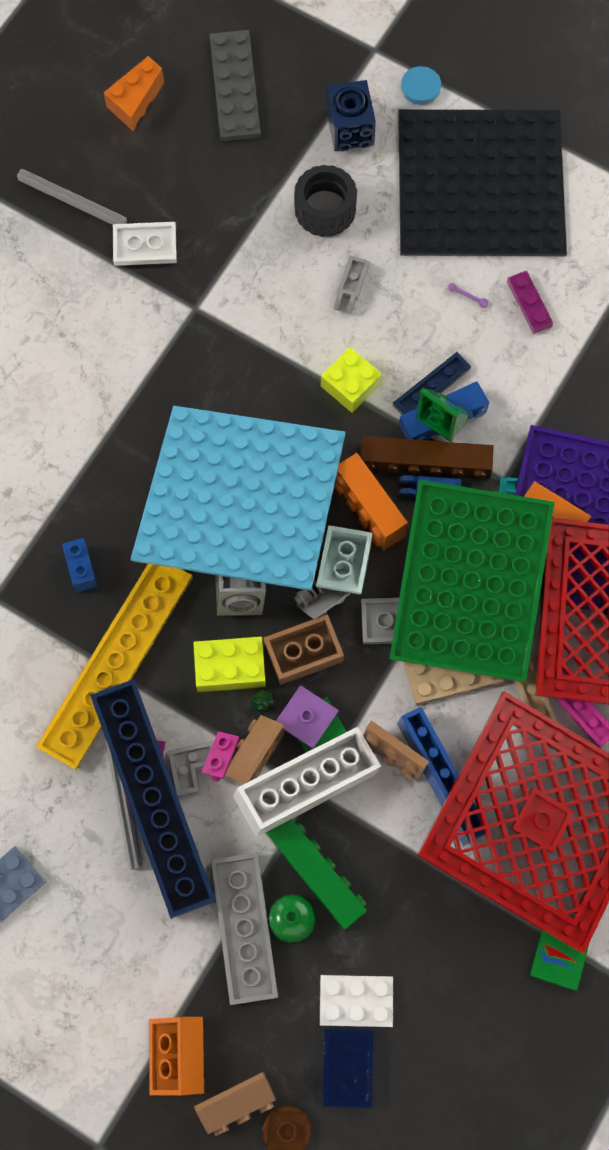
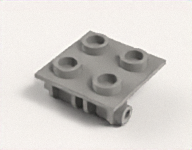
(319, 601)

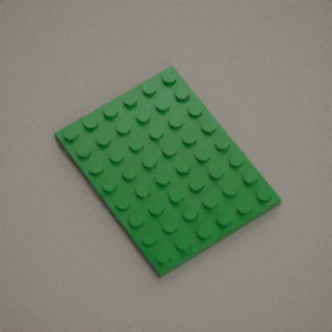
(472, 580)

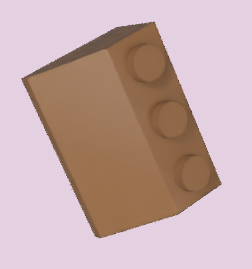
(254, 750)
(236, 1104)

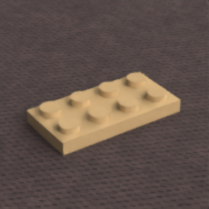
(437, 683)

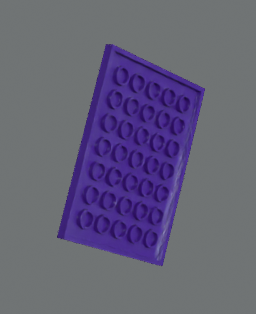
(578, 473)

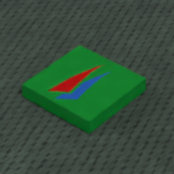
(557, 962)

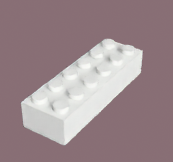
(306, 781)

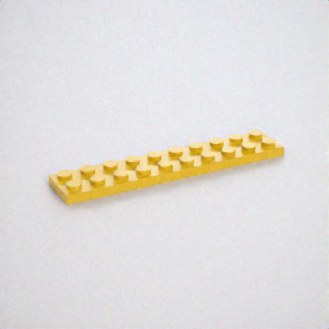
(114, 661)

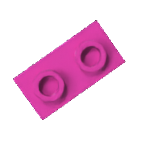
(220, 755)

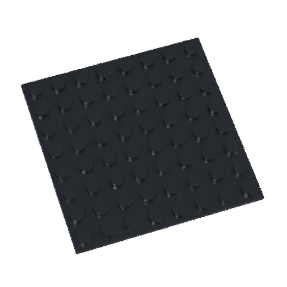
(481, 183)

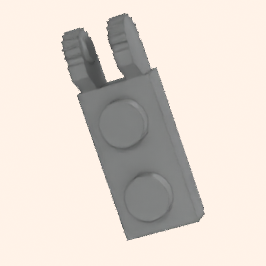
(352, 282)

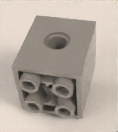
(239, 596)

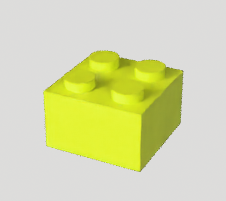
(351, 379)

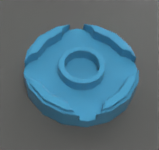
(421, 85)

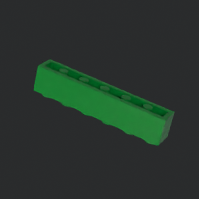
(318, 873)

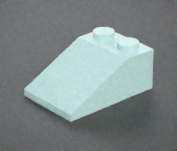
(344, 560)

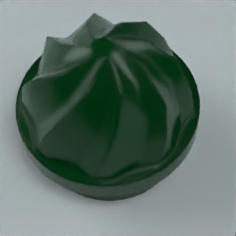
(263, 701)

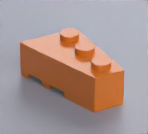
(134, 92)

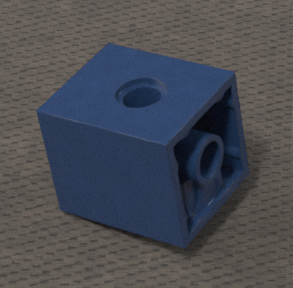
(350, 115)

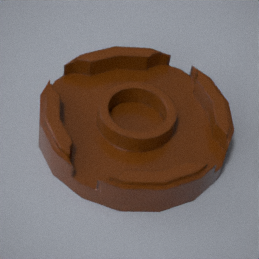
(286, 1129)

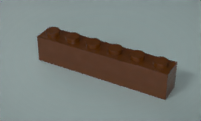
(427, 457)

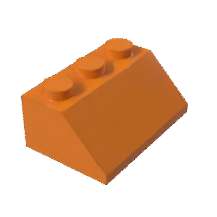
(176, 1056)

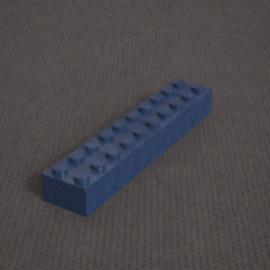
(153, 799)

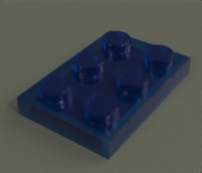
(348, 1068)

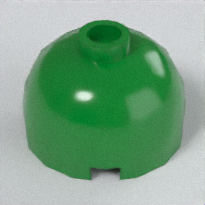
(291, 918)

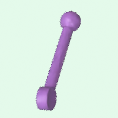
(483, 302)

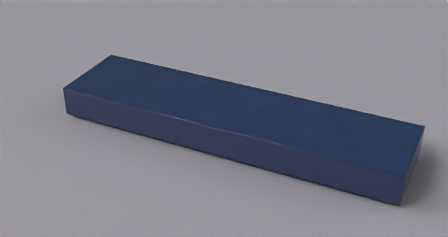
(437, 380)

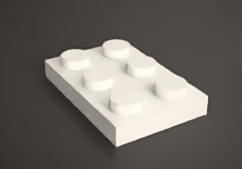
(144, 243)
(356, 1001)

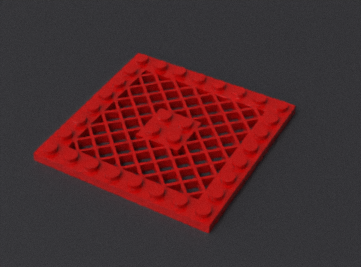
(549, 678)
(539, 821)

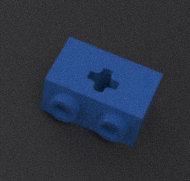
(80, 565)

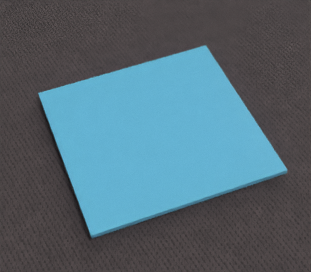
(240, 497)

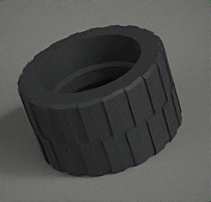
(325, 179)

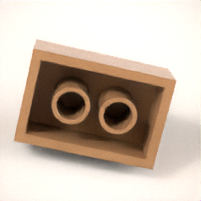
(303, 649)

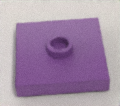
(307, 717)

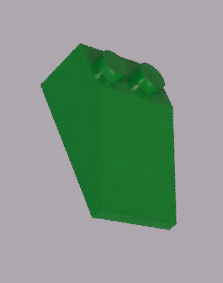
(440, 414)

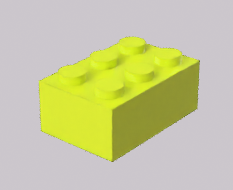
(229, 664)

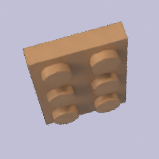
(395, 752)

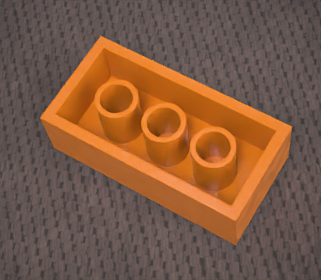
(370, 502)

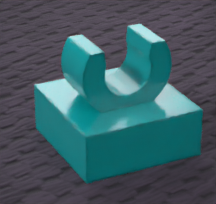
(508, 485)

